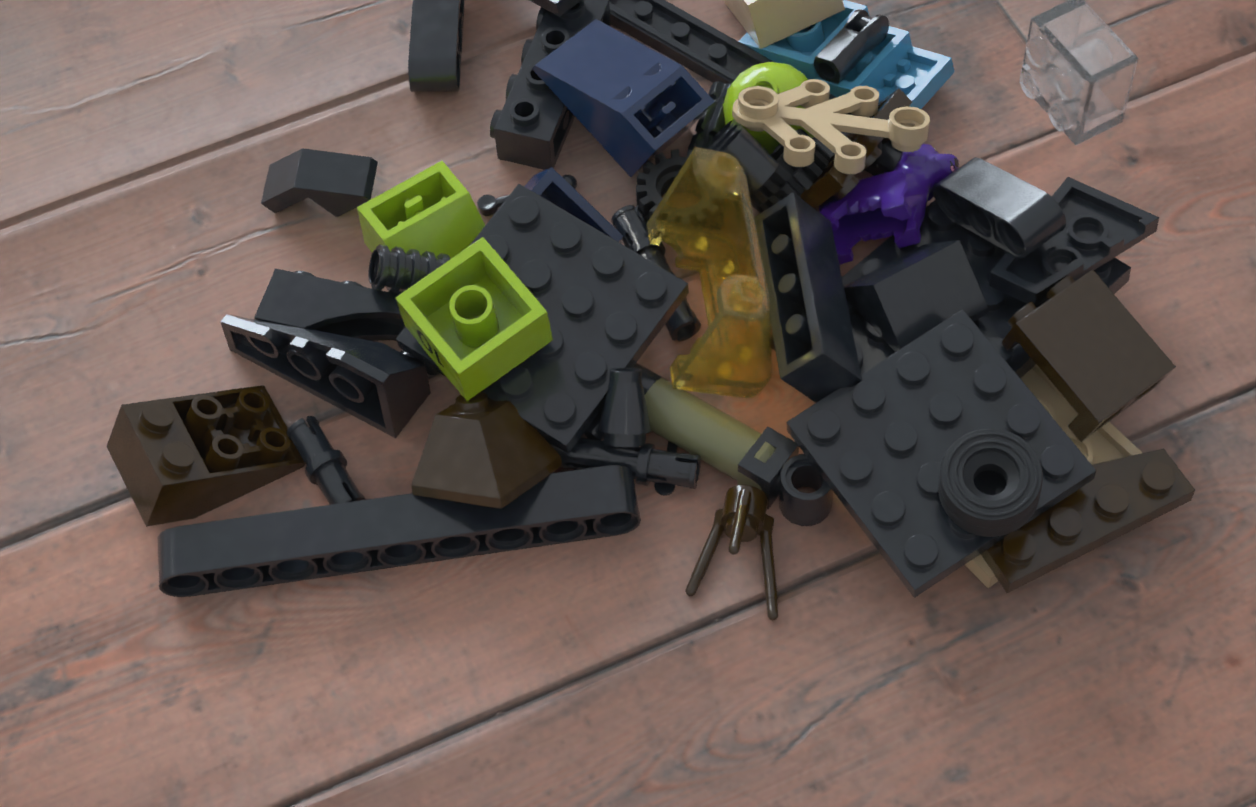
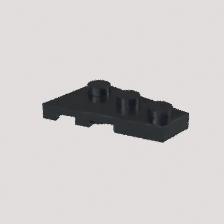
(1095, 233)

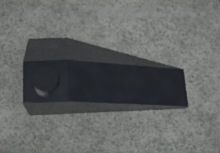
(345, 371)

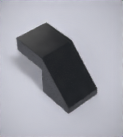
(328, 178)

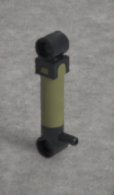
(737, 450)

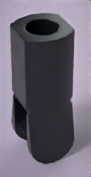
(850, 45)

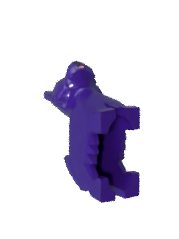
(888, 202)

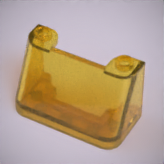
(714, 232)

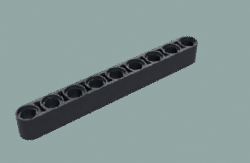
(391, 533)

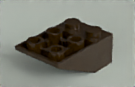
(200, 451)

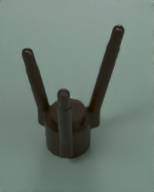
(742, 520)

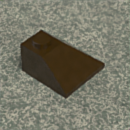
(482, 454)

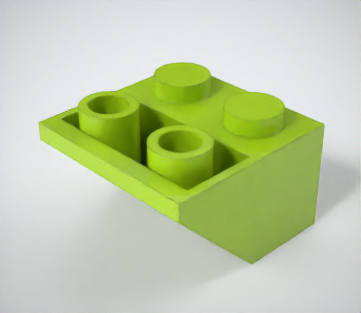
(423, 214)

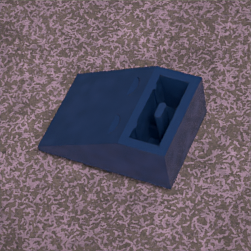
(624, 93)

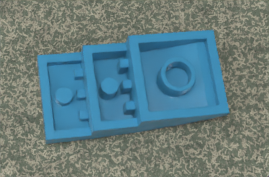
(884, 68)

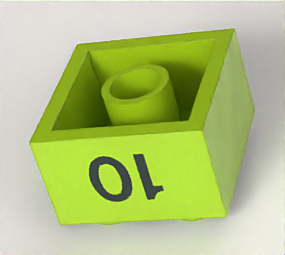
(475, 318)

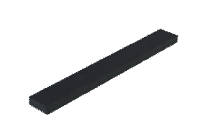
(704, 50)

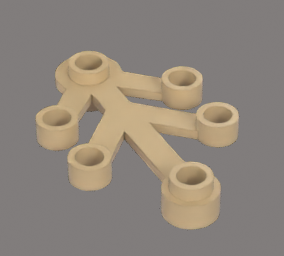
(825, 119)

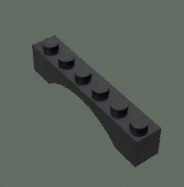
(330, 306)

